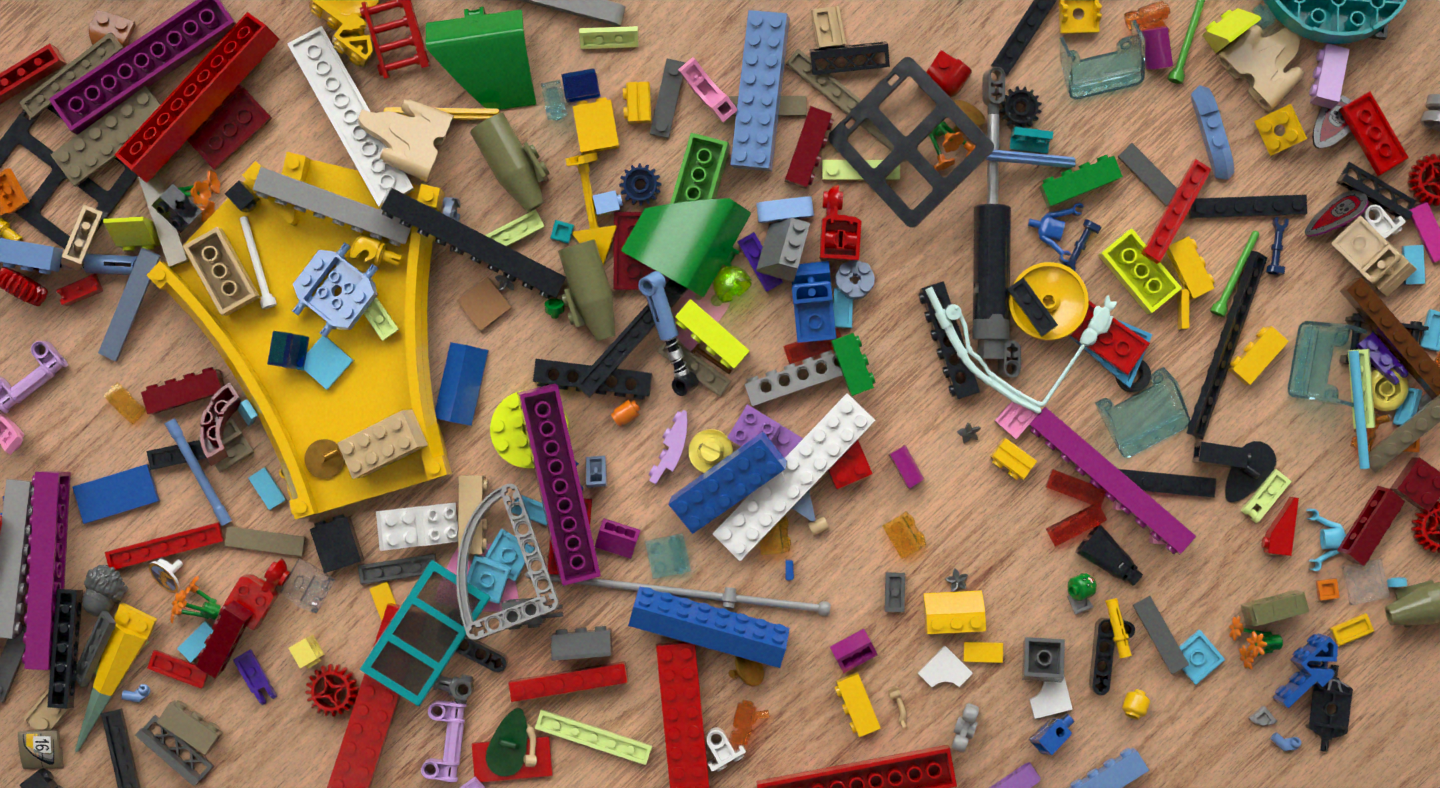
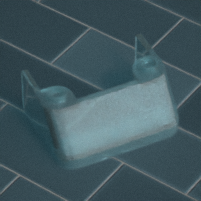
(1105, 71)
(1313, 360)

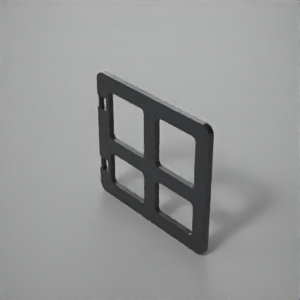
(906, 146)
(107, 200)

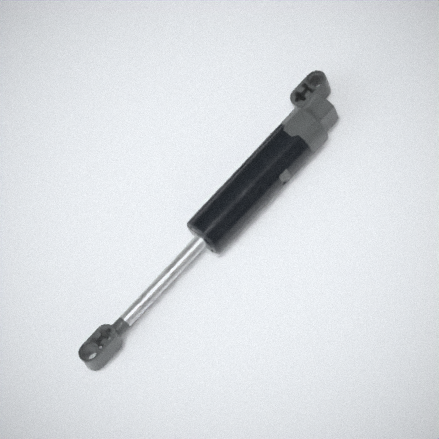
(993, 252)

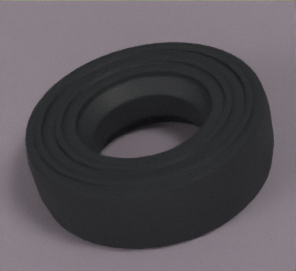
(1142, 383)

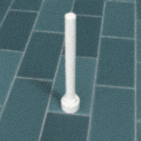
(267, 299)

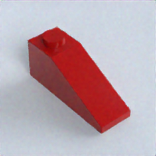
(1280, 534)

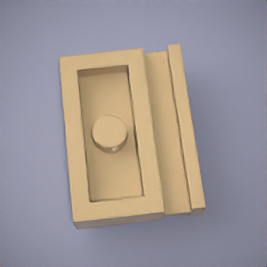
(828, 27)
(42, 717)

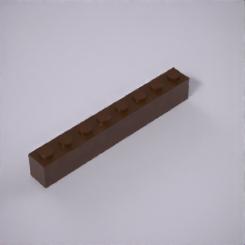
(1394, 335)

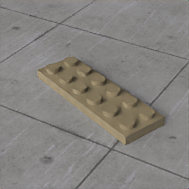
(101, 140)

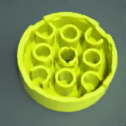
(509, 432)

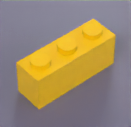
(1190, 267)
(1257, 355)
(857, 704)

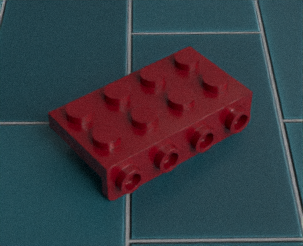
(229, 127)
(626, 269)

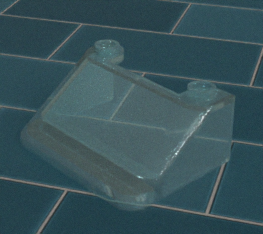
(1146, 416)

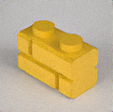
(638, 102)
(1013, 459)

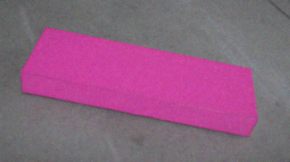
(1427, 229)

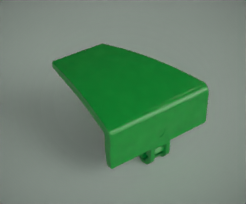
(485, 56)
(688, 240)

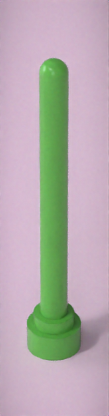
(1177, 74)
(1220, 307)

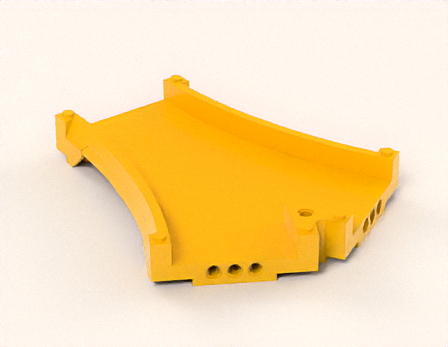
(384, 373)

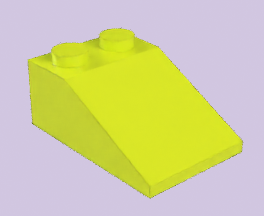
(1229, 28)
(132, 233)

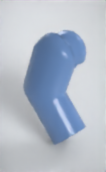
(138, 695)
(1286, 744)

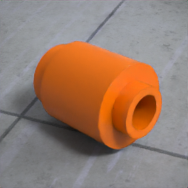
(626, 412)

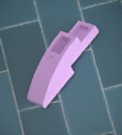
(675, 439)

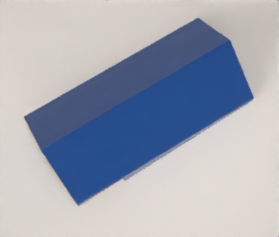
(461, 383)

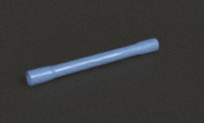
(177, 434)

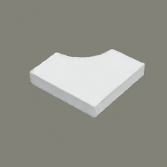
(945, 668)
(1051, 699)

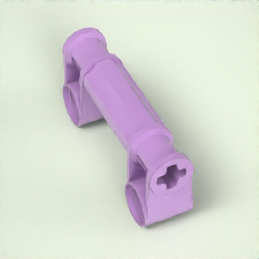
(49, 365)
(453, 741)

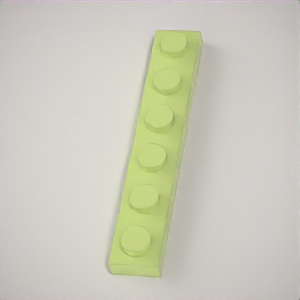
(593, 737)

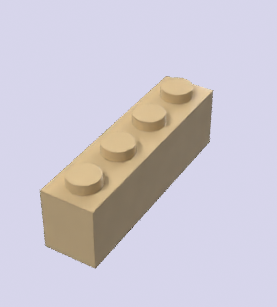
(470, 496)

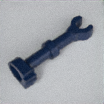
(1080, 245)
(1277, 247)

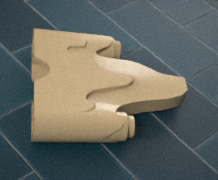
(1262, 64)
(408, 138)

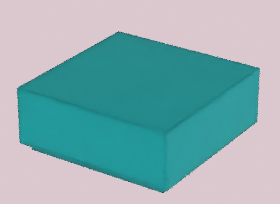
(562, 231)

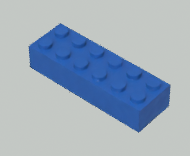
(727, 482)

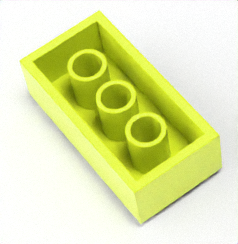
(1145, 280)
(716, 338)

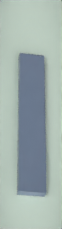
(128, 305)

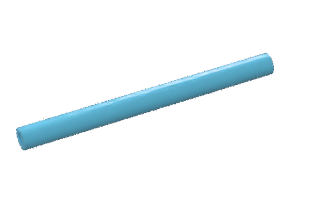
(1359, 409)

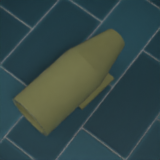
(510, 162)
(589, 291)
(1415, 605)

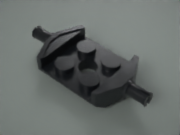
(1326, 724)

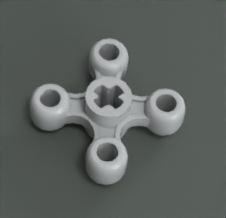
(965, 727)

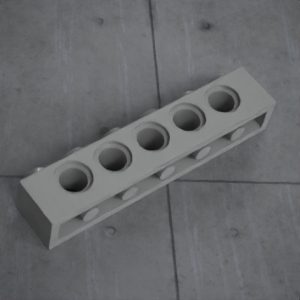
(757, 397)

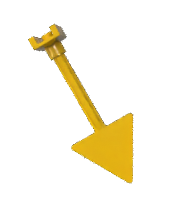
(602, 235)

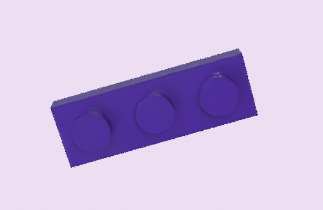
(752, 250)

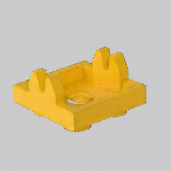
(1087, 24)
(1293, 130)

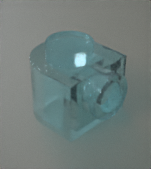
(1266, 15)

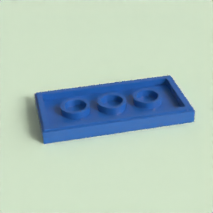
(116, 493)

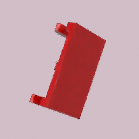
(80, 290)

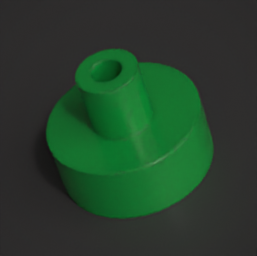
(554, 307)

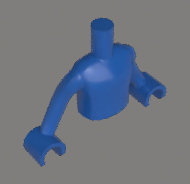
(1053, 229)

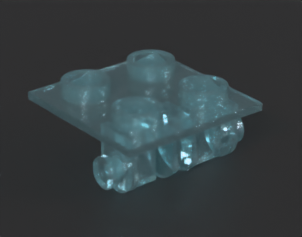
(668, 556)

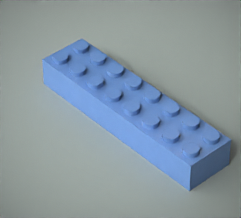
(760, 90)

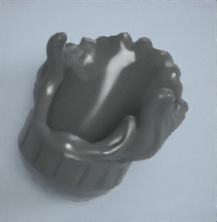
(103, 590)

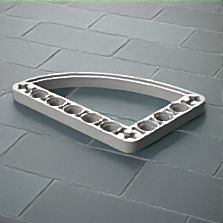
(529, 558)

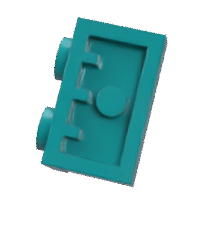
(1030, 140)

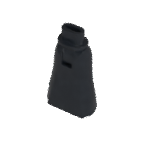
(1108, 555)

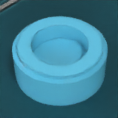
(1397, 582)

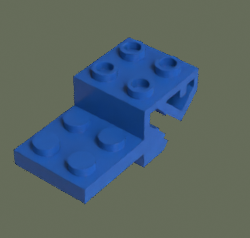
(813, 302)
(1317, 649)

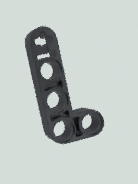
(471, 654)
(1106, 656)

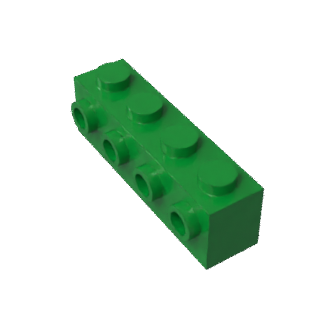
(1080, 181)

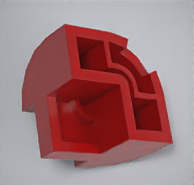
(949, 73)

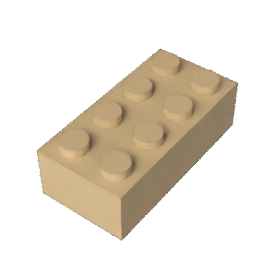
(221, 271)
(382, 444)

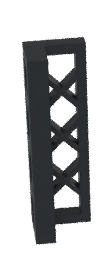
(848, 50)
(1374, 196)

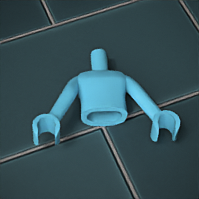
(1329, 538)

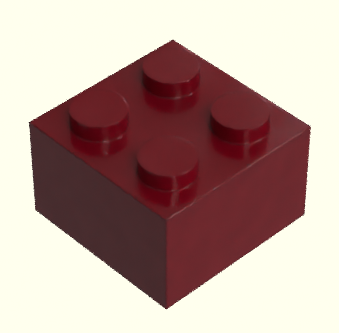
(1418, 484)

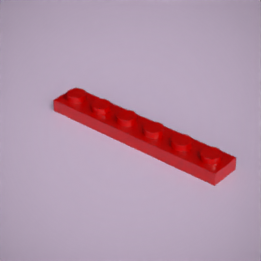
(1176, 211)
(164, 546)

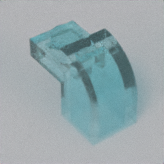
(554, 100)

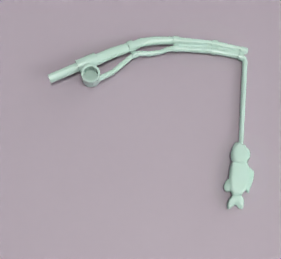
(1098, 325)

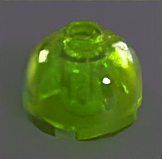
(730, 282)

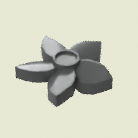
(504, 282)
(969, 432)
(957, 580)

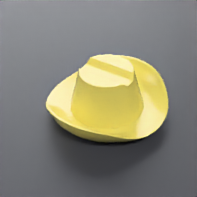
(1386, 395)
(708, 449)

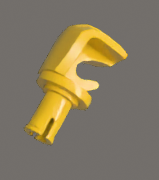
(376, 249)

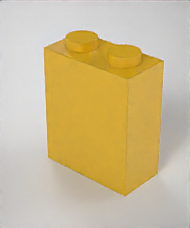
(595, 126)

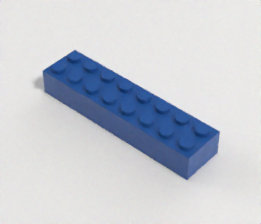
(709, 626)

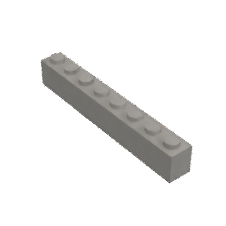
(329, 204)
(14, 553)

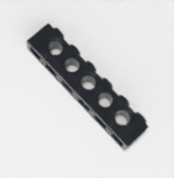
(543, 367)
(970, 384)
(65, 648)

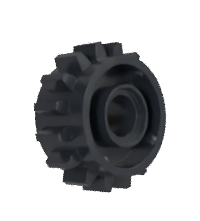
(1020, 118)

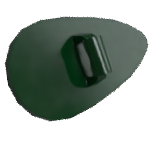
(508, 744)

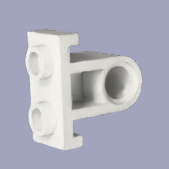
(1382, 222)
(723, 751)

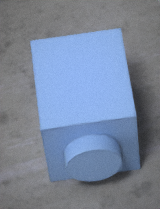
(607, 203)

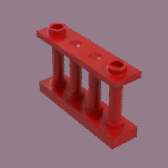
(414, 39)

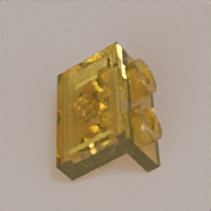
(904, 534)
(776, 539)

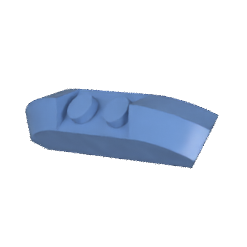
(1213, 132)

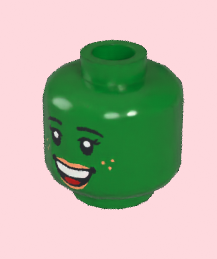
(1081, 586)

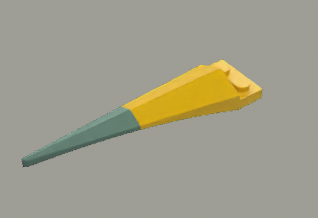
(124, 645)

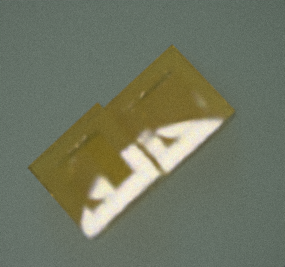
(124, 403)

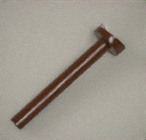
(710, 358)

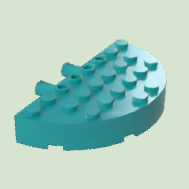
(1335, 19)

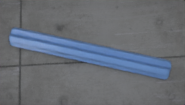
(1031, 158)

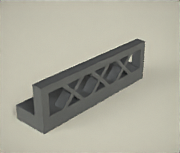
(172, 758)

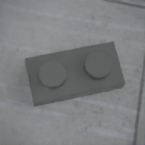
(894, 592)

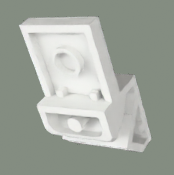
(417, 526)

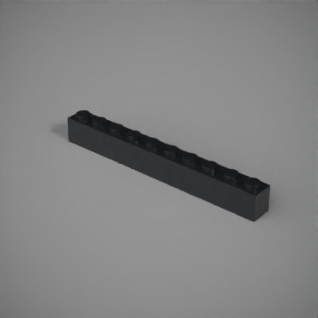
(472, 242)

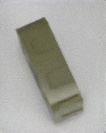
(1274, 608)

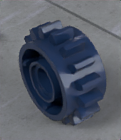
(635, 175)

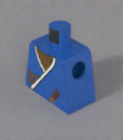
(1052, 735)

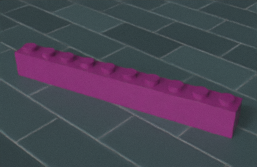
(1112, 481)

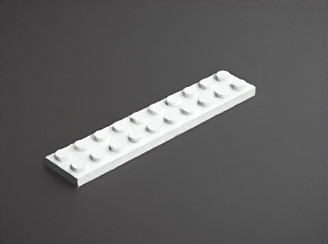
(343, 106)
(804, 467)

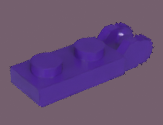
(1383, 359)
(254, 675)

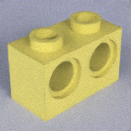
(307, 652)

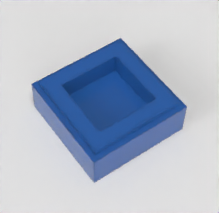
(789, 573)

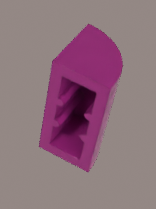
(1157, 48)
(906, 466)
(617, 538)
(853, 650)

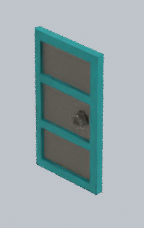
(422, 634)

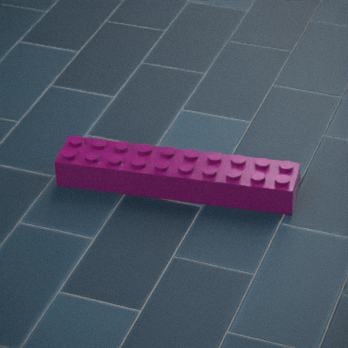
(142, 63)
(559, 484)
(46, 564)

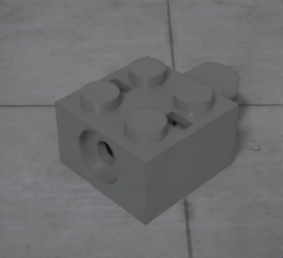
(530, 610)

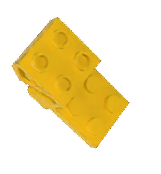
(346, 38)

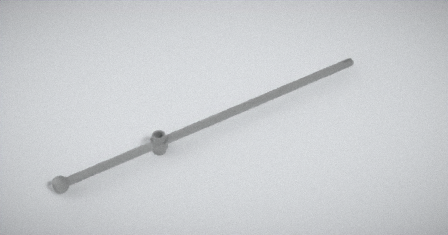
(729, 596)

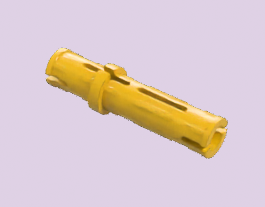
(1118, 628)

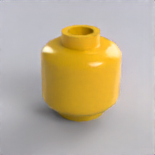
(1136, 704)

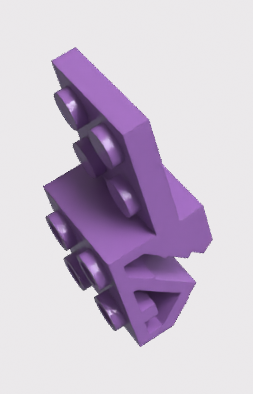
(754, 422)

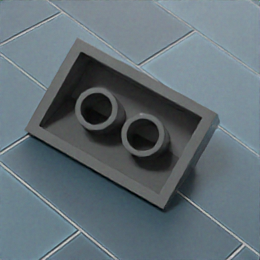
(783, 248)
(581, 643)

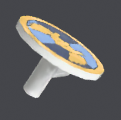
(164, 575)

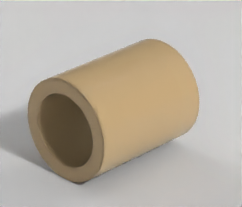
(818, 526)

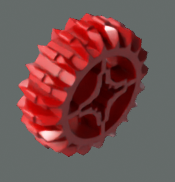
(1431, 172)
(22, 286)
(1422, 532)
(316, 697)

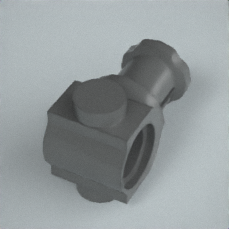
(452, 686)

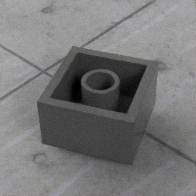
(1043, 659)

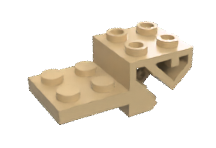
(1373, 256)

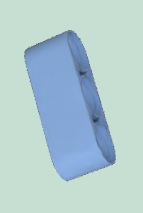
(784, 209)

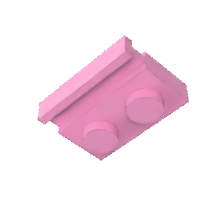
(1015, 419)

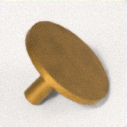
(972, 112)
(324, 458)
(748, 670)

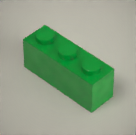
(853, 364)

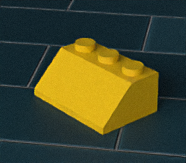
(954, 612)

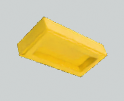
(1183, 309)
(382, 596)
(1352, 629)
(983, 652)

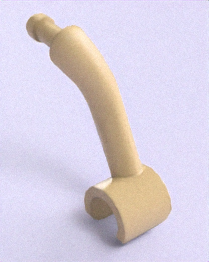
(895, 694)
(530, 760)

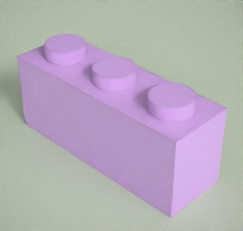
(1329, 76)

